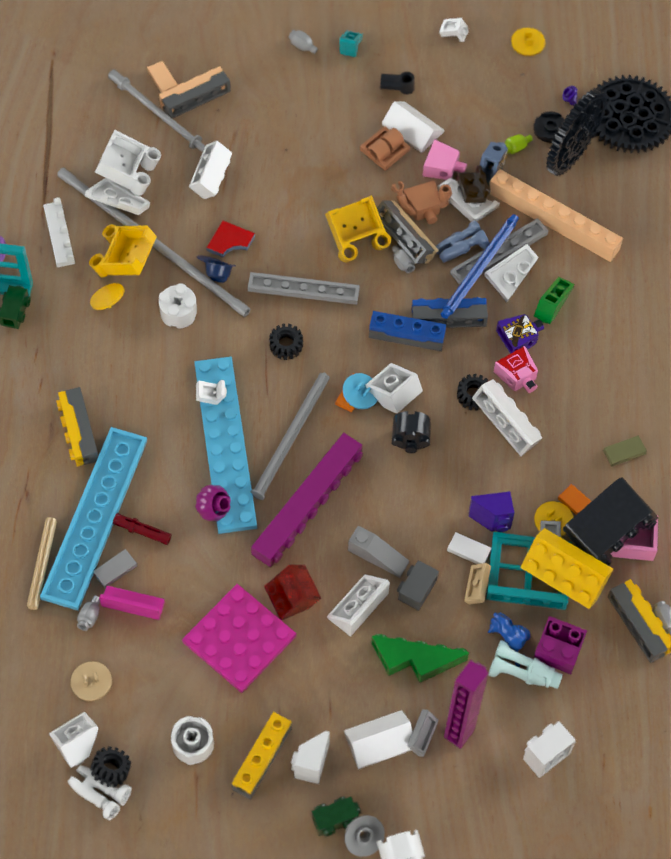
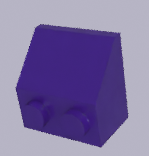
(493, 511)

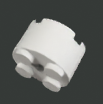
(178, 306)
(198, 730)
(402, 846)

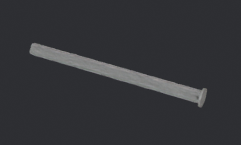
(290, 436)

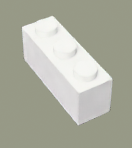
(210, 170)

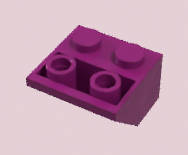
(560, 645)

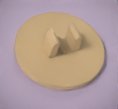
(91, 681)

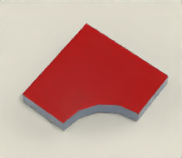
(229, 238)

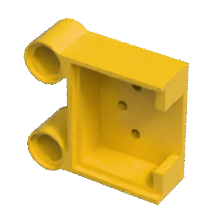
(355, 223)
(126, 252)

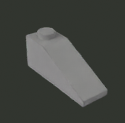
(376, 551)

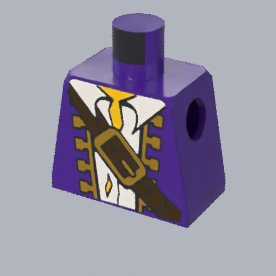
(519, 332)

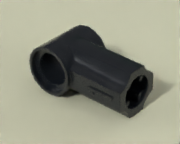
(404, 82)

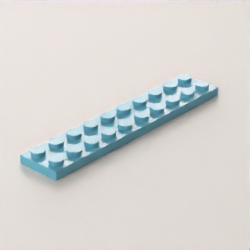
(226, 446)
(93, 519)

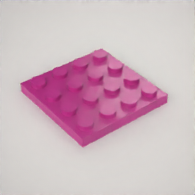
(239, 638)

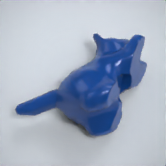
(514, 635)

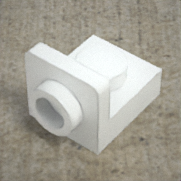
(454, 27)

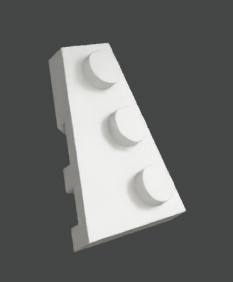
(117, 196)
(472, 211)
(511, 271)

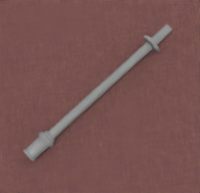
(124, 84)

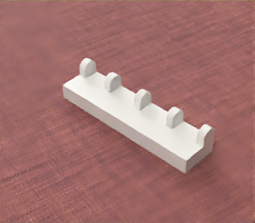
(59, 233)

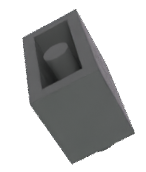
(417, 585)

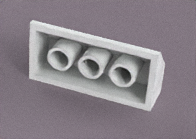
(507, 417)

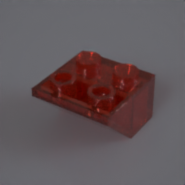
(292, 591)

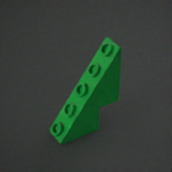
(423, 658)

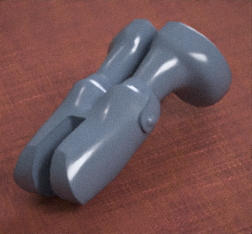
(456, 245)

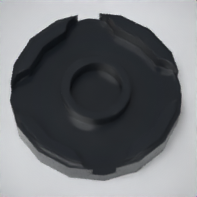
(547, 126)

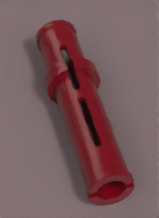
(135, 526)

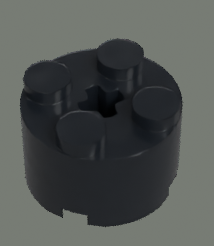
(411, 431)

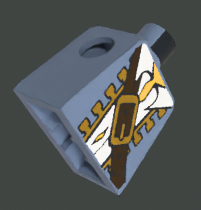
(495, 155)

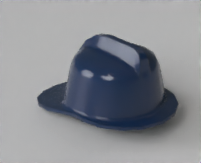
(216, 269)

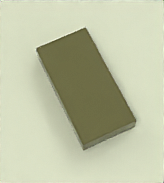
(625, 450)

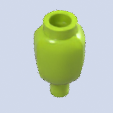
(517, 143)

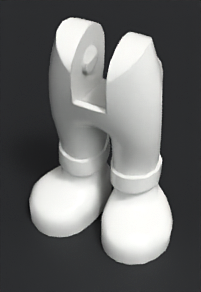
(87, 791)

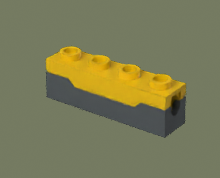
(78, 426)
(640, 620)
(262, 755)

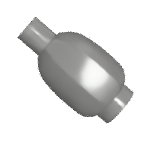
(302, 41)
(403, 260)
(663, 611)
(88, 614)

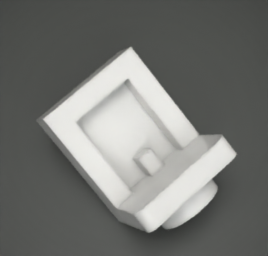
(210, 392)

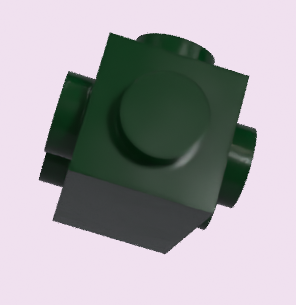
(14, 306)
(335, 815)

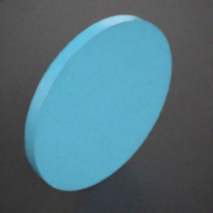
(356, 392)

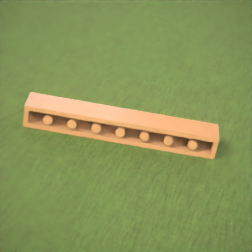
(555, 215)

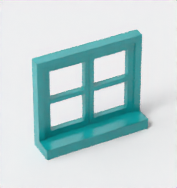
(22, 264)
(514, 595)

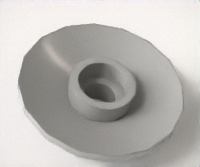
(367, 843)

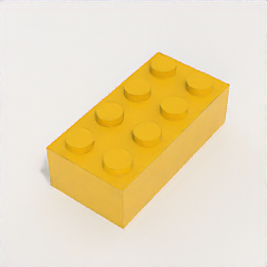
(566, 568)

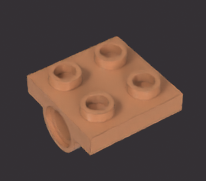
(385, 147)

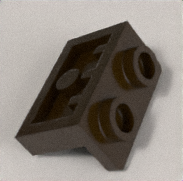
(474, 186)

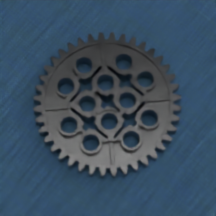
(635, 114)
(576, 132)

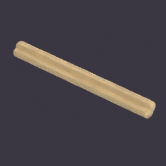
(41, 563)

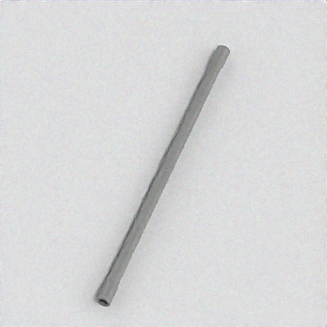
(235, 303)

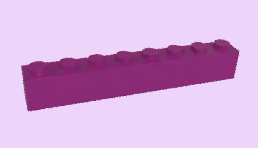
(306, 500)
(465, 703)

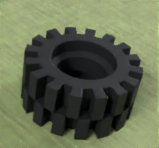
(283, 332)
(464, 385)
(108, 775)

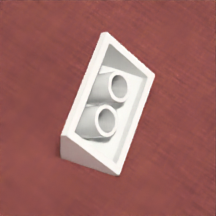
(413, 125)
(359, 603)
(379, 739)

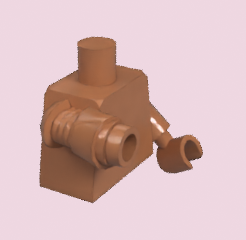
(423, 200)

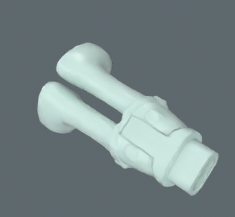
(536, 673)

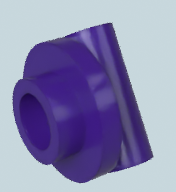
(570, 95)

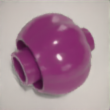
(212, 499)

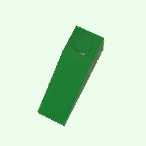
(553, 300)

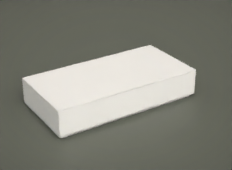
(468, 549)

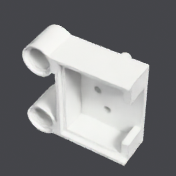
(122, 160)

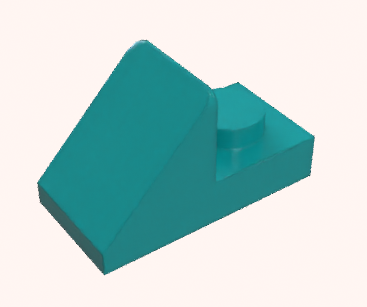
(349, 43)

